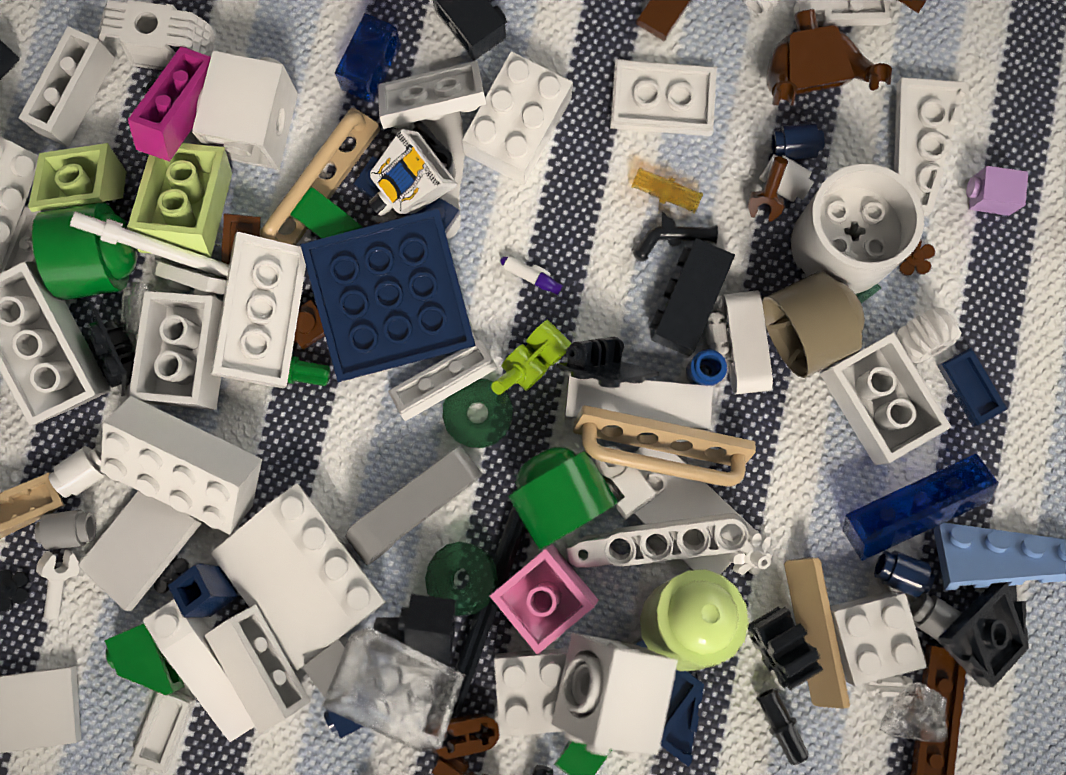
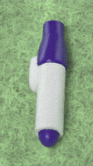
(534, 274)

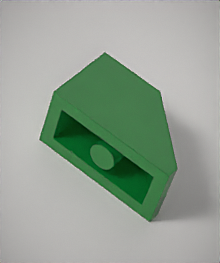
(140, 660)

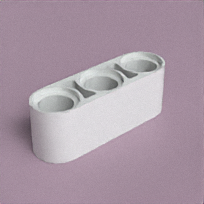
(747, 342)

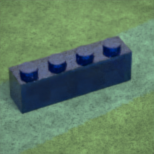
(919, 506)

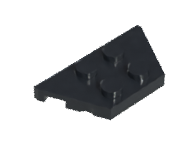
(989, 634)

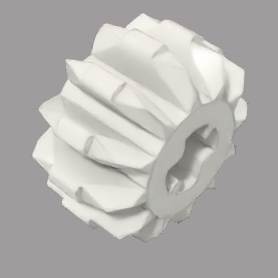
(928, 334)

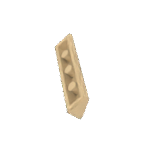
(814, 613)

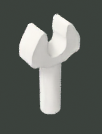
(56, 579)

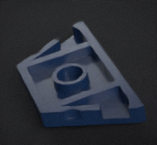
(681, 714)

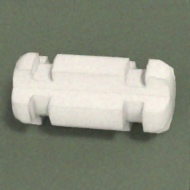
(717, 333)
(889, 686)

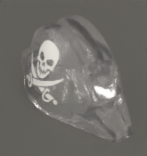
(916, 714)

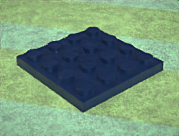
(388, 295)

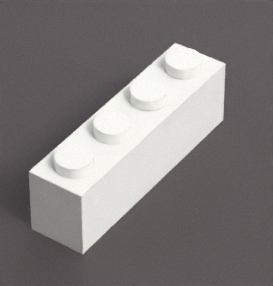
(656, 400)

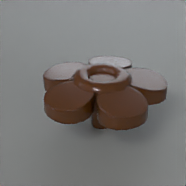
(917, 261)

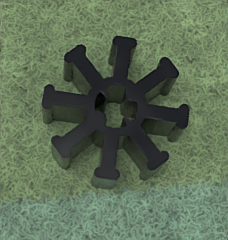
(785, 648)

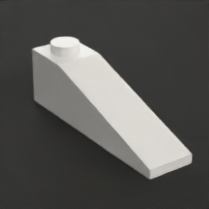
(193, 659)

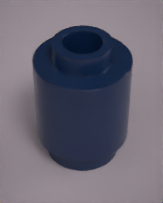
(798, 141)
(904, 573)

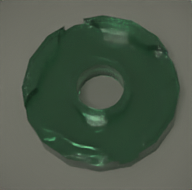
(477, 434)
(481, 572)

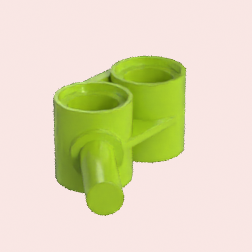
(532, 361)

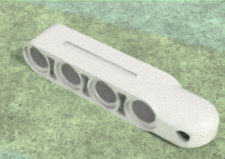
(602, 553)

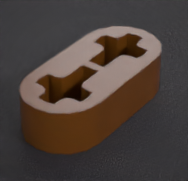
(468, 744)

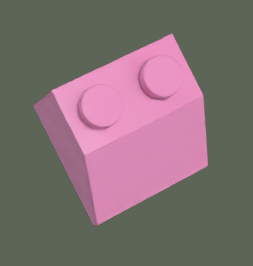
(544, 599)

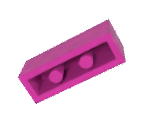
(170, 105)

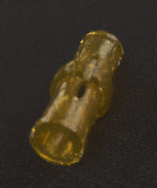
(667, 190)

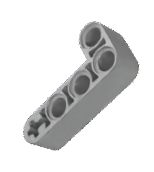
(412, 505)

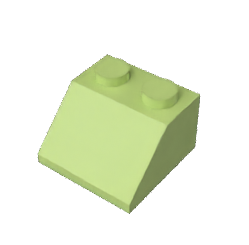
(76, 177)

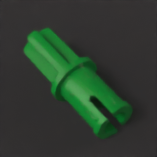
(308, 372)

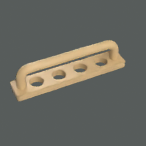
(353, 125)
(734, 451)

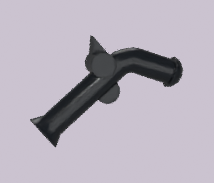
(674, 235)

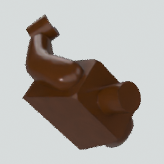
(818, 61)

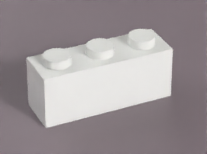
(67, 86)
(257, 668)

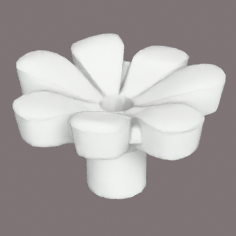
(753, 555)

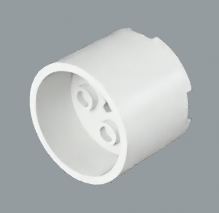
(874, 210)

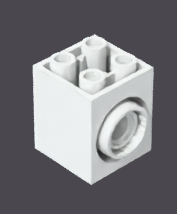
(246, 108)
(614, 696)

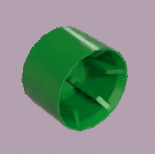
(77, 261)
(559, 494)

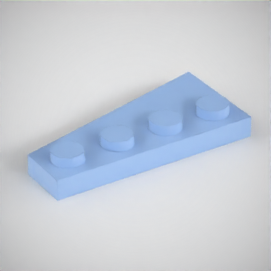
(996, 556)

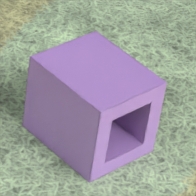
(997, 190)

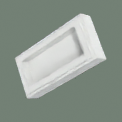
(163, 731)

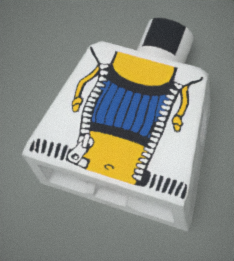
(408, 176)

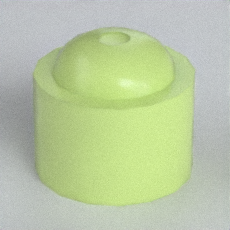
(695, 620)

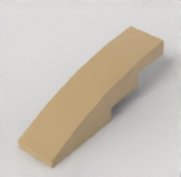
(27, 504)

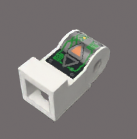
(629, 486)

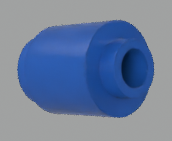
(713, 362)

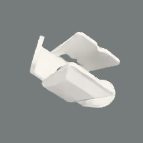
(166, 26)

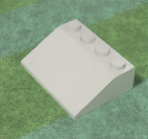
(298, 576)

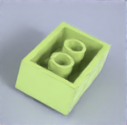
(183, 198)

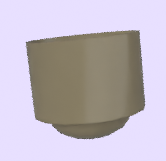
(814, 323)

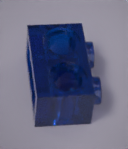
(368, 58)

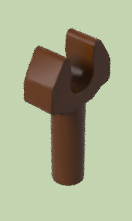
(769, 193)

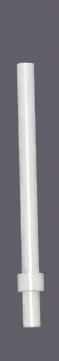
(113, 232)

